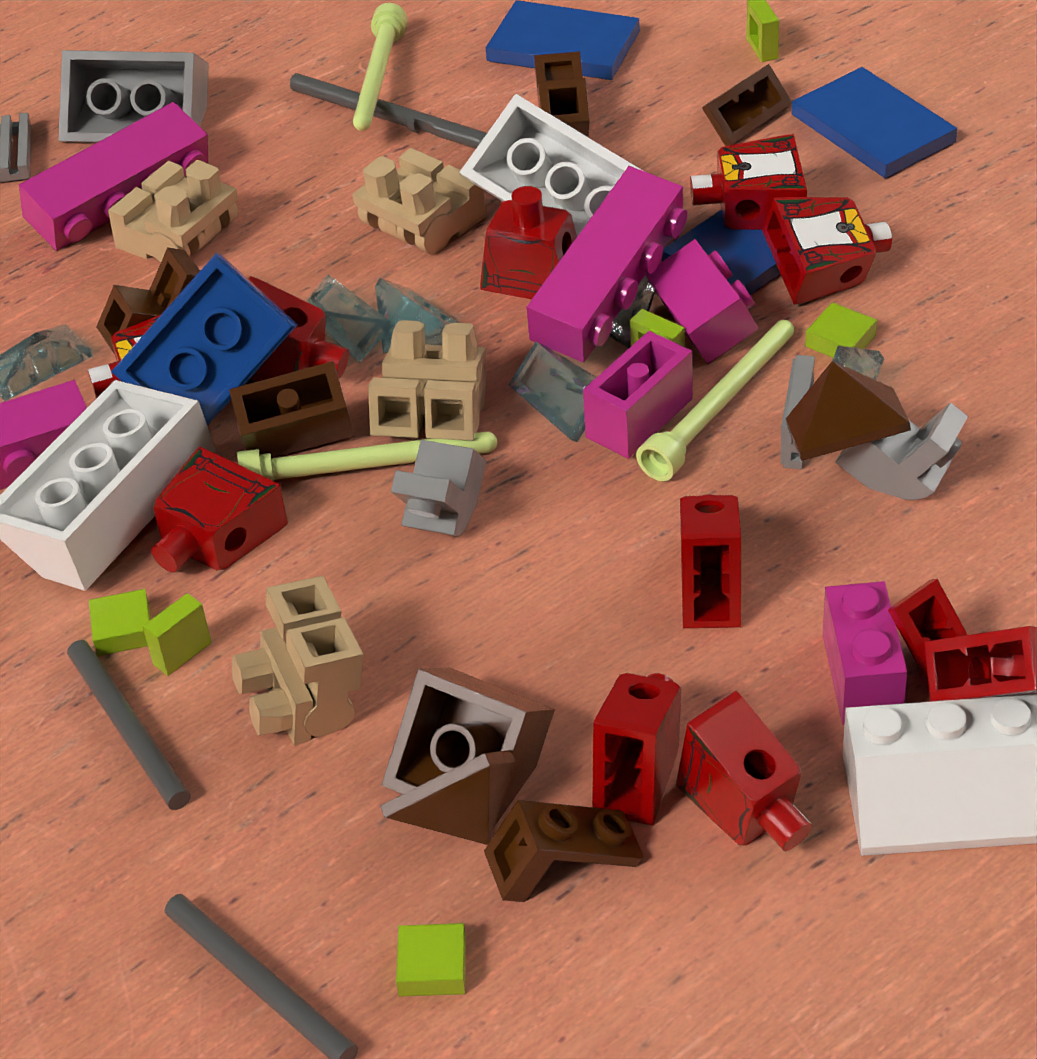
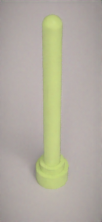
(388, 27)
(665, 451)
(350, 458)

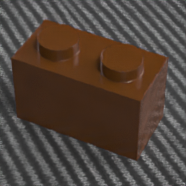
(292, 411)

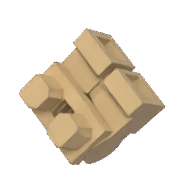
(419, 200)
(173, 211)
(429, 384)
(303, 663)

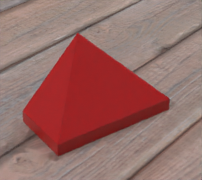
(928, 617)

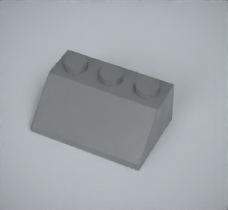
(116, 88)

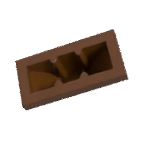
(747, 105)
(844, 412)
(459, 801)

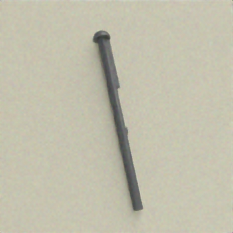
(389, 111)

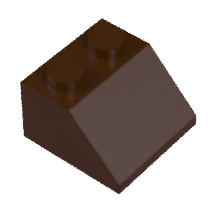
(458, 719)

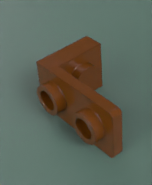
(546, 832)

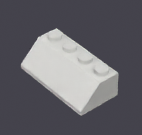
(545, 153)
(100, 482)
(943, 774)

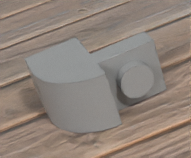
(908, 462)
(441, 488)

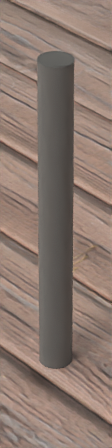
(129, 725)
(260, 979)

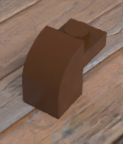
(563, 89)
(134, 305)

